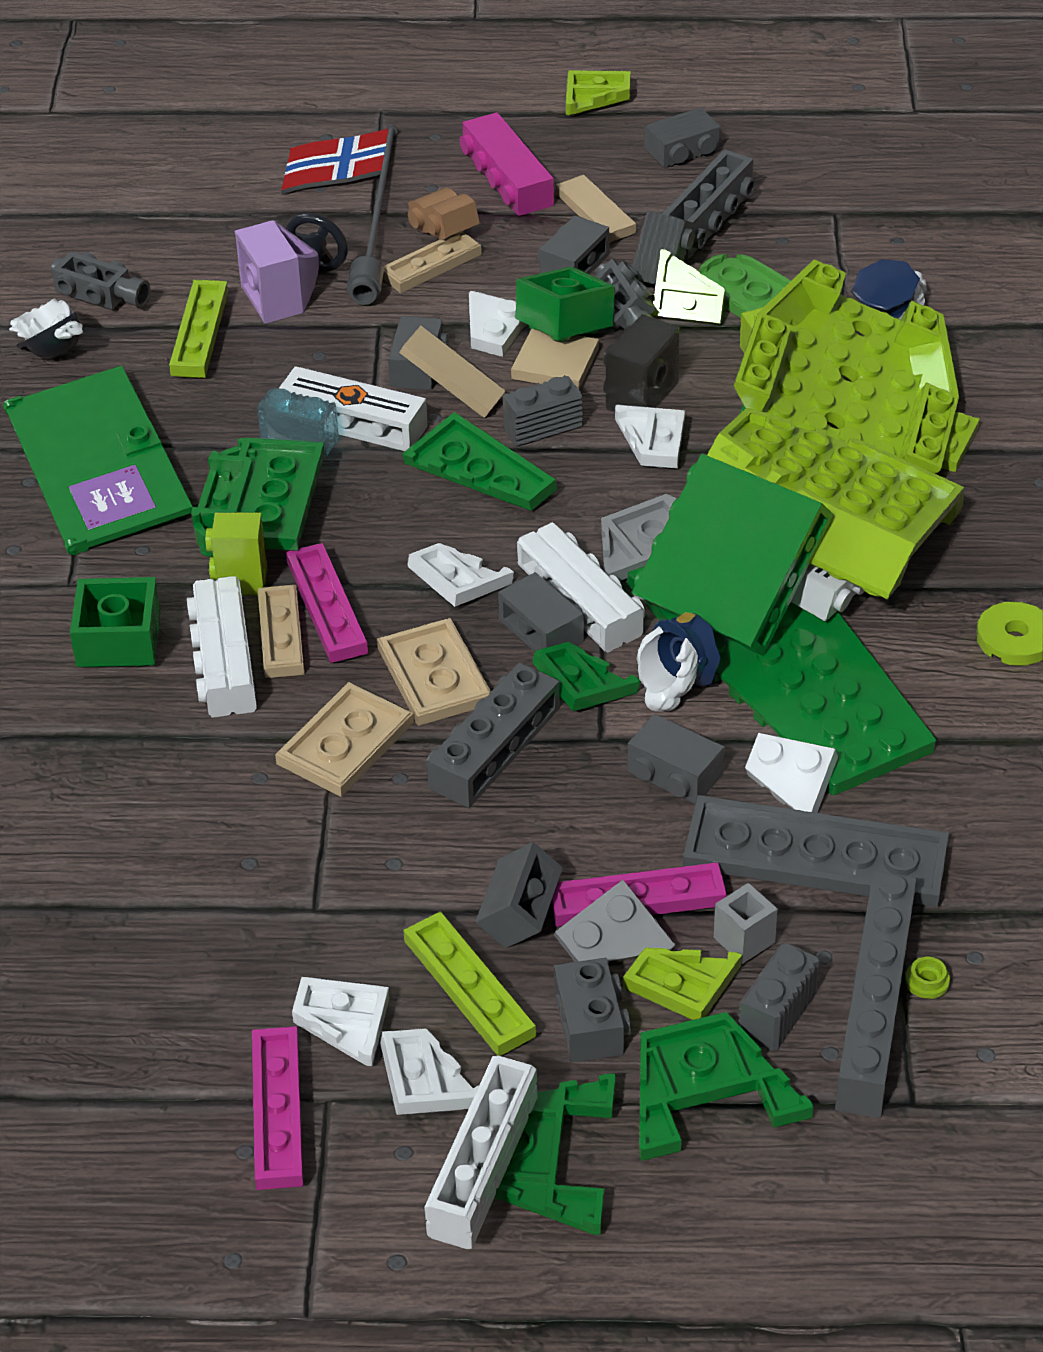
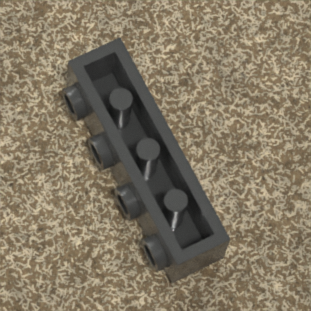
(714, 196)
(493, 734)

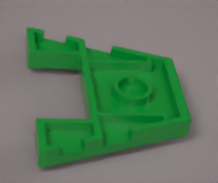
(700, 1065)
(534, 1164)

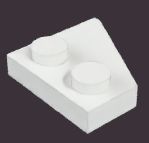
(652, 433)
(456, 574)
(792, 770)
(423, 1074)

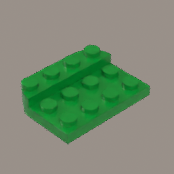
(265, 479)

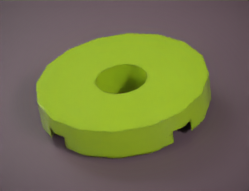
(1009, 617)

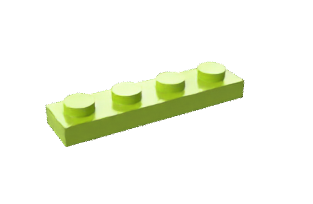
(199, 329)
(469, 984)

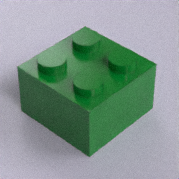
(564, 303)
(115, 622)

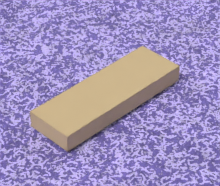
(594, 205)
(430, 261)
(452, 371)
(280, 631)

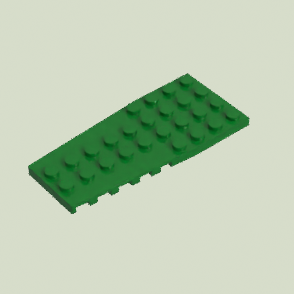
(823, 691)

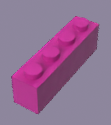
(507, 164)

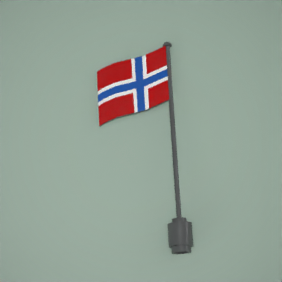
(343, 162)

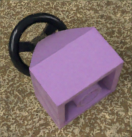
(283, 265)

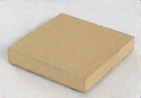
(547, 358)

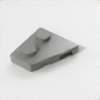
(612, 928)

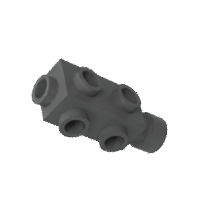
(98, 281)
(630, 294)

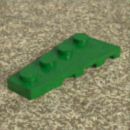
(480, 462)

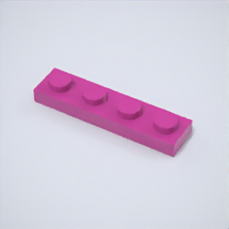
(327, 603)
(657, 890)
(277, 1108)

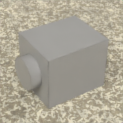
(745, 922)

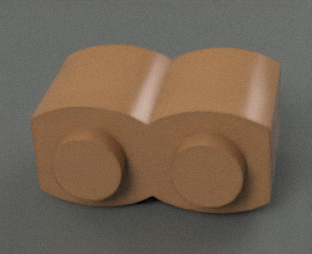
(443, 213)

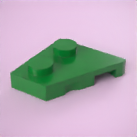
(582, 677)

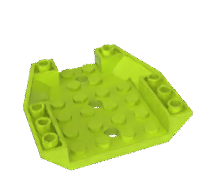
(899, 370)
(877, 499)

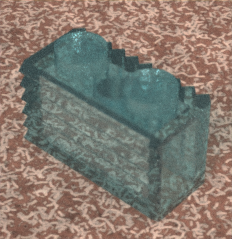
(298, 418)

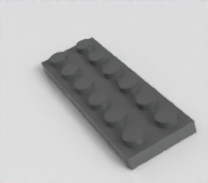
(813, 848)

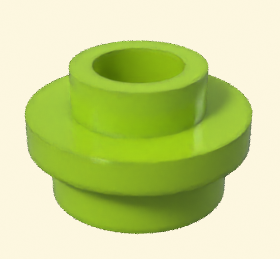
(927, 969)

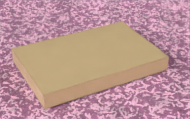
(433, 671)
(344, 739)

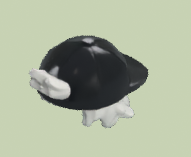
(48, 329)

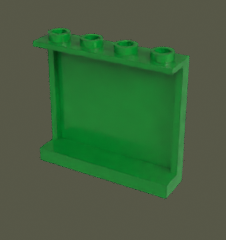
(733, 552)

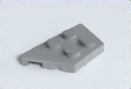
(630, 535)

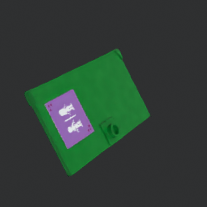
(97, 459)

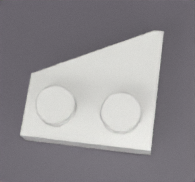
(492, 323)
(342, 1014)

